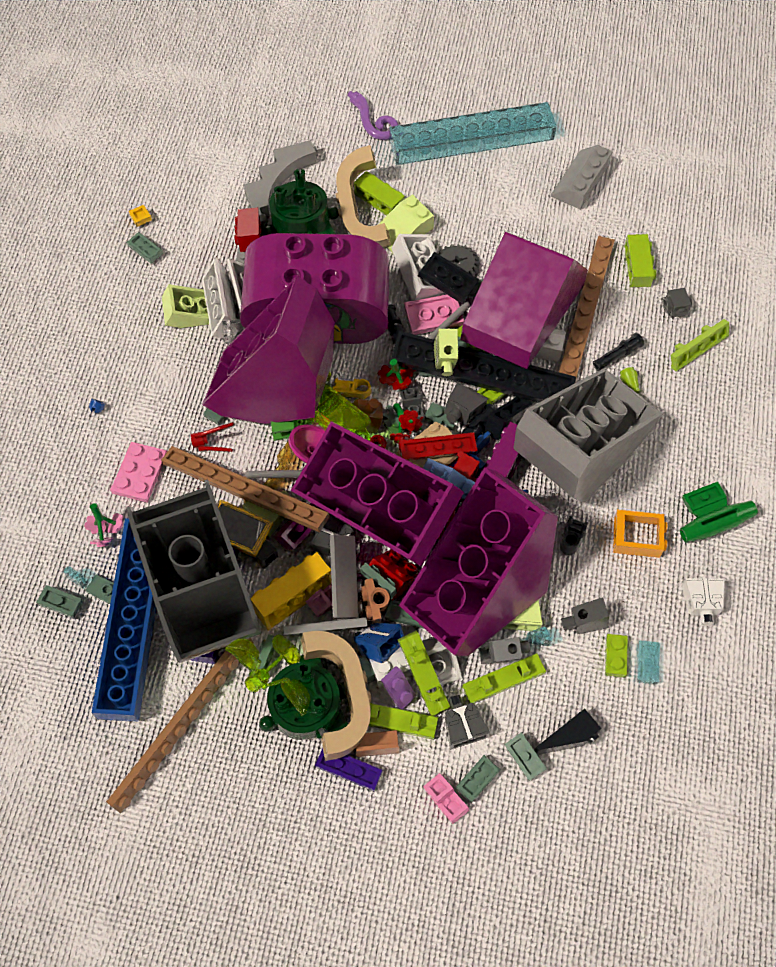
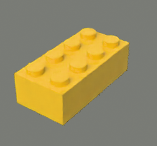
(291, 590)

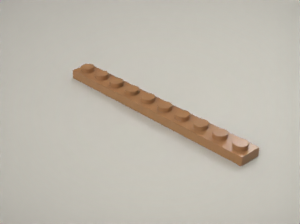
(586, 306)
(246, 489)
(172, 732)

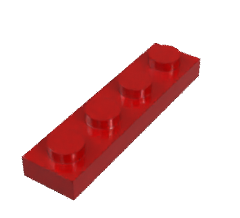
(437, 446)

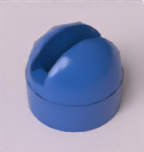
(96, 405)

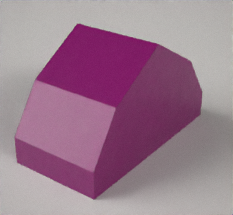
(277, 361)
(377, 492)

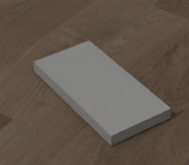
(325, 625)

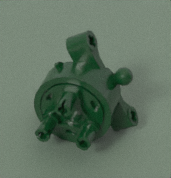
(300, 208)
(324, 707)

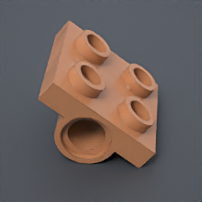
(369, 593)

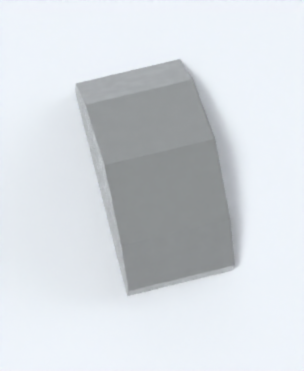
(585, 432)

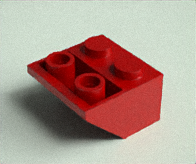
(397, 569)

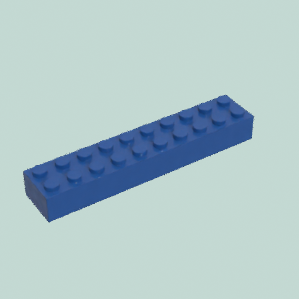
(126, 638)

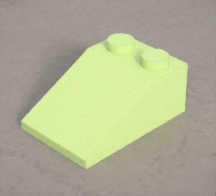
(408, 218)
(184, 307)

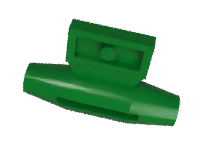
(713, 513)

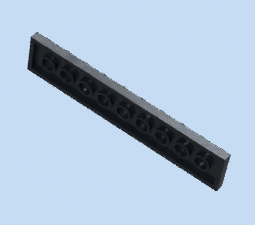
(482, 369)

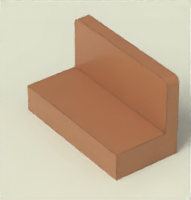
(378, 744)

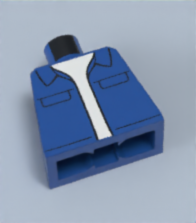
(379, 641)

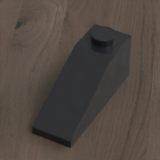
(502, 416)
(573, 734)

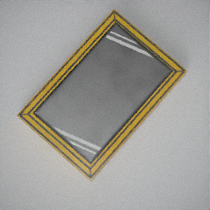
(244, 528)

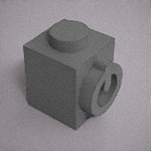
(677, 302)

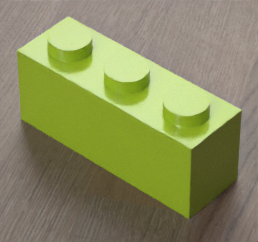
(377, 193)
(639, 260)

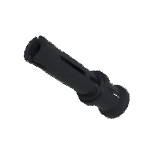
(625, 348)

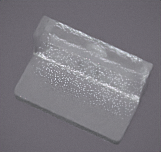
(231, 330)

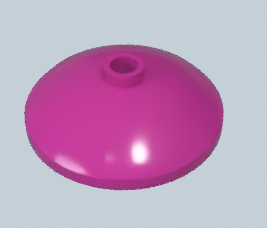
(304, 440)

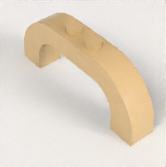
(353, 165)
(332, 647)

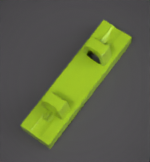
(709, 337)
(423, 673)
(503, 679)
(400, 720)

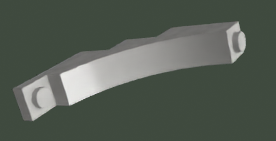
(272, 175)

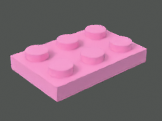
(430, 313)
(138, 472)

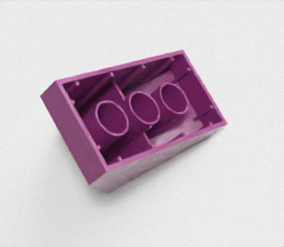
(521, 299)
(484, 566)

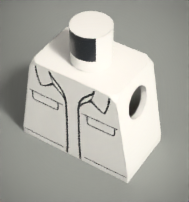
(704, 598)

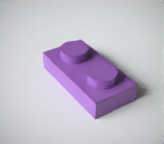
(398, 688)

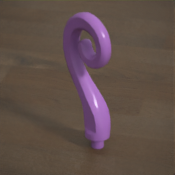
(361, 103)

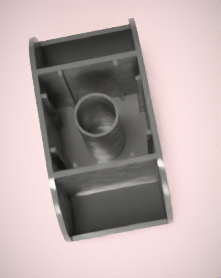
(193, 574)

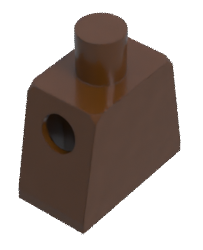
(374, 410)

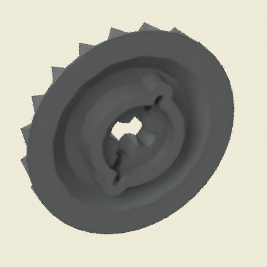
(468, 259)

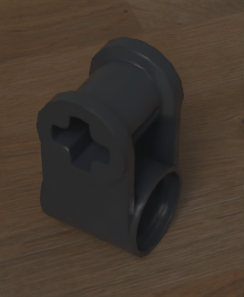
(573, 533)

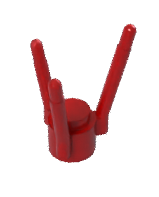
(200, 439)

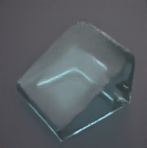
(539, 637)

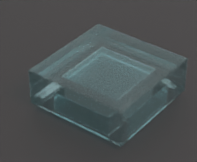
(75, 577)

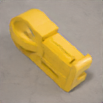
(349, 388)

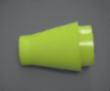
(630, 378)

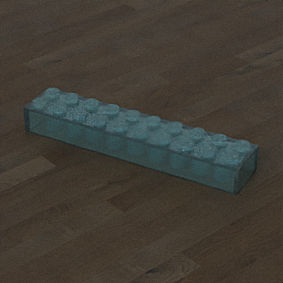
(472, 133)

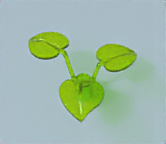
(248, 656)

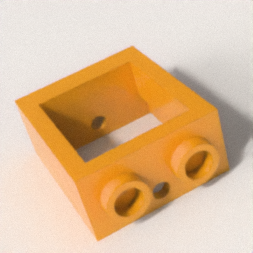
(638, 549)

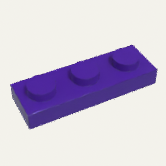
(351, 770)

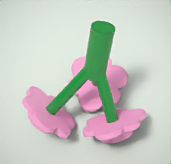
(97, 524)

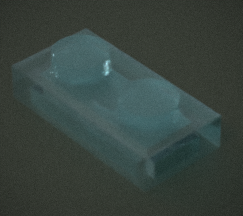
(648, 662)

